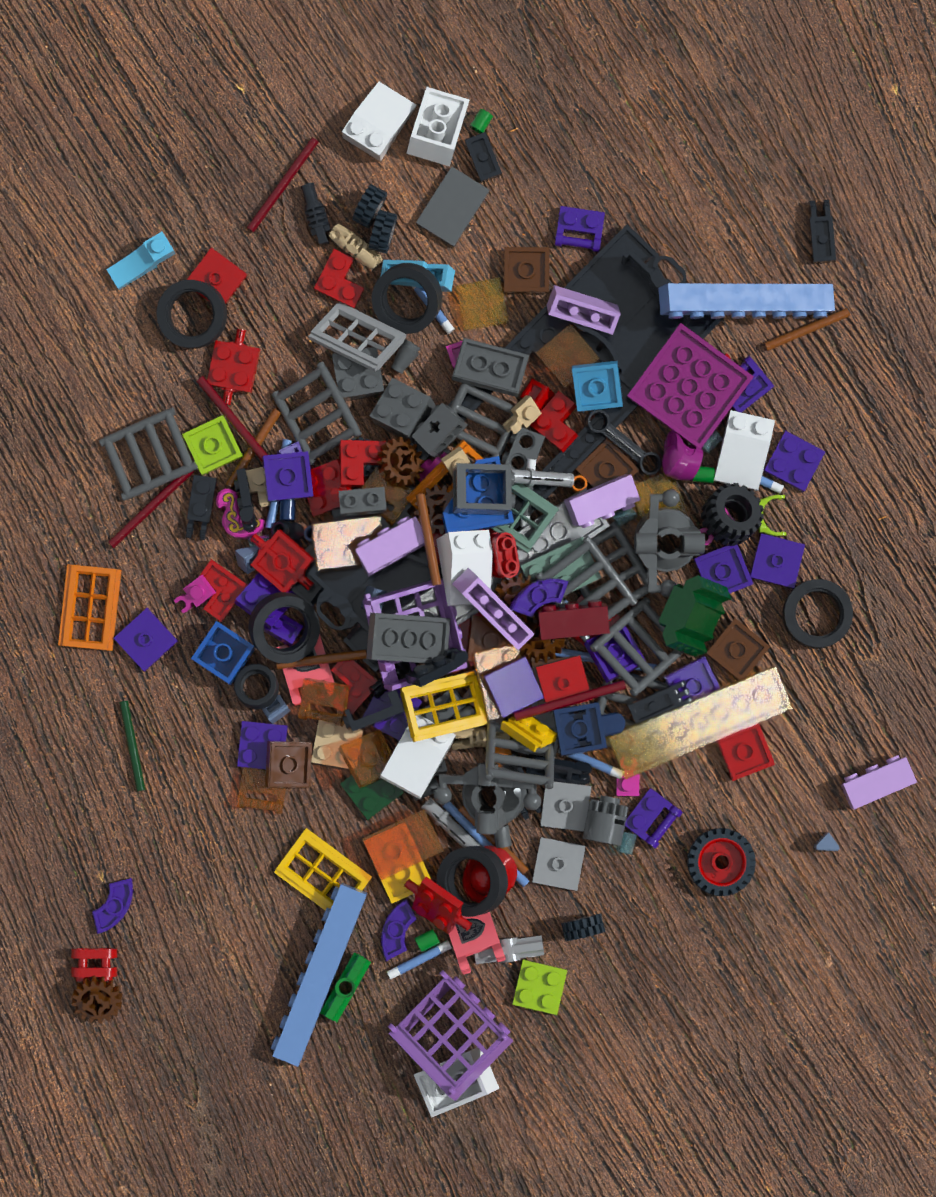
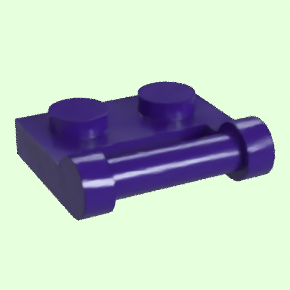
(580, 222)
(755, 389)
(647, 812)

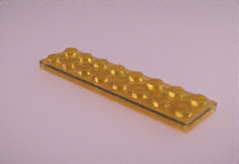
(700, 722)

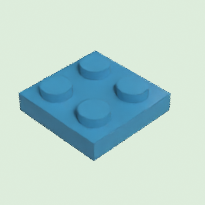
(597, 386)

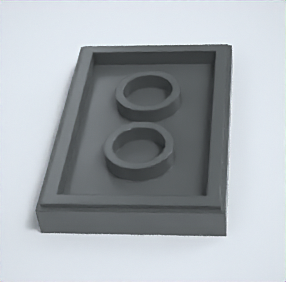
(452, 207)
(490, 367)

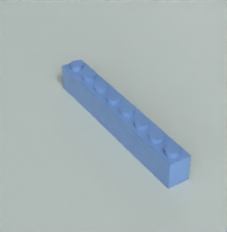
(746, 299)
(319, 974)

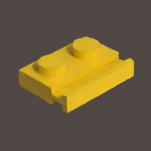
(529, 732)

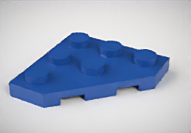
(479, 489)

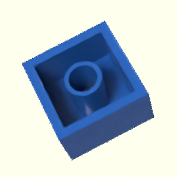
(223, 653)

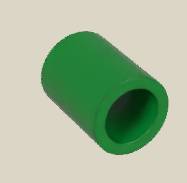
(481, 121)
(705, 475)
(427, 940)

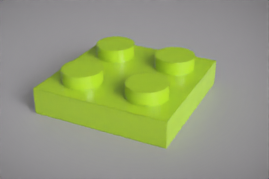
(212, 445)
(539, 987)

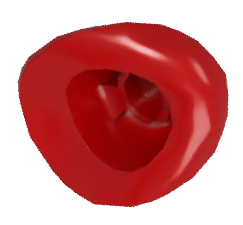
(476, 877)

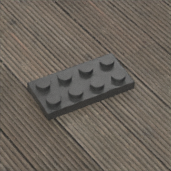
(407, 637)

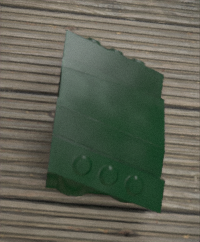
(693, 614)

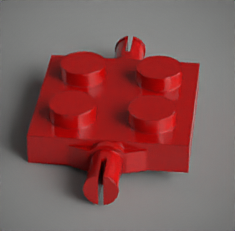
(233, 366)
(282, 561)
(437, 905)

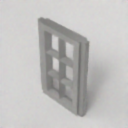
(357, 317)

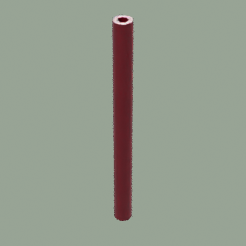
(281, 186)
(231, 417)
(148, 509)
(570, 700)

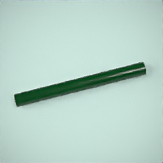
(132, 745)

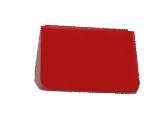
(540, 393)

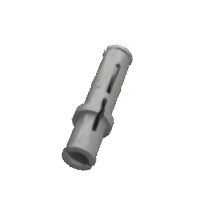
(538, 478)
(448, 824)

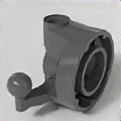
(662, 522)
(510, 797)

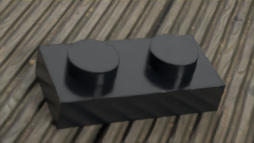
(483, 157)

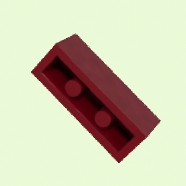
(573, 620)

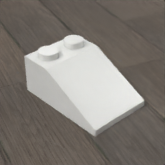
(378, 121)
(437, 126)
(744, 450)
(464, 551)
(416, 763)
(436, 1098)

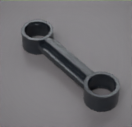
(623, 442)

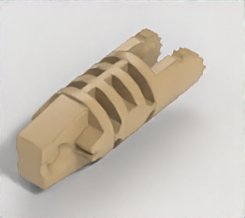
(355, 246)
(477, 738)

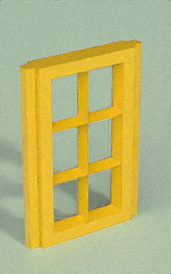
(450, 726)
(329, 853)

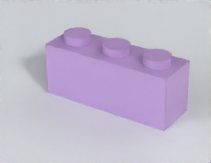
(583, 309)
(602, 501)
(390, 545)
(878, 782)

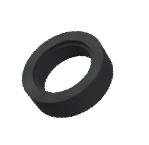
(425, 279)
(164, 313)
(845, 613)
(306, 642)
(496, 871)

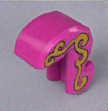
(231, 518)

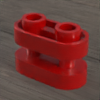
(505, 556)
(83, 971)

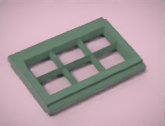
(539, 503)

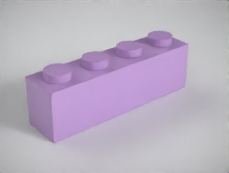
(492, 608)

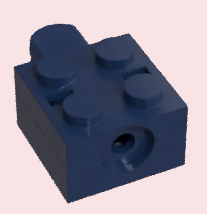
(585, 728)

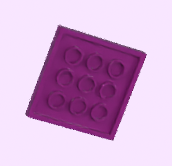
(690, 386)

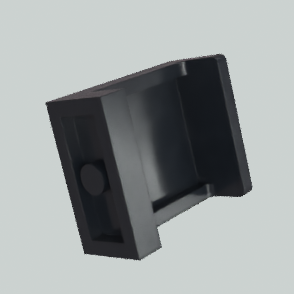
(371, 720)

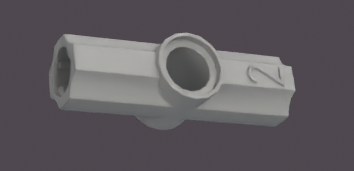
(513, 949)

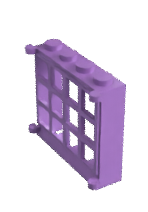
(372, 605)
(424, 1059)

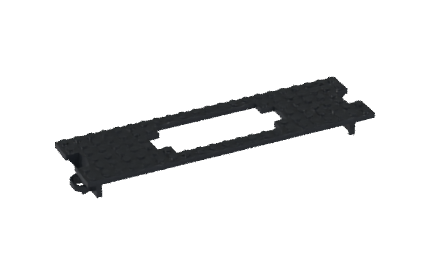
(620, 274)

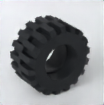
(740, 501)

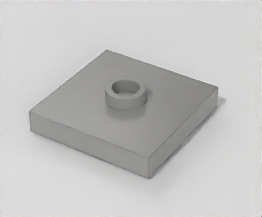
(566, 806)
(558, 864)

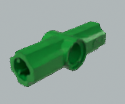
(338, 1000)

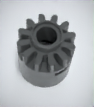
(605, 821)

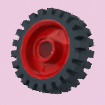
(739, 865)

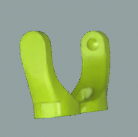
(763, 528)

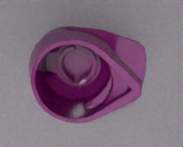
(679, 460)

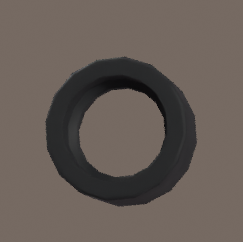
(251, 670)

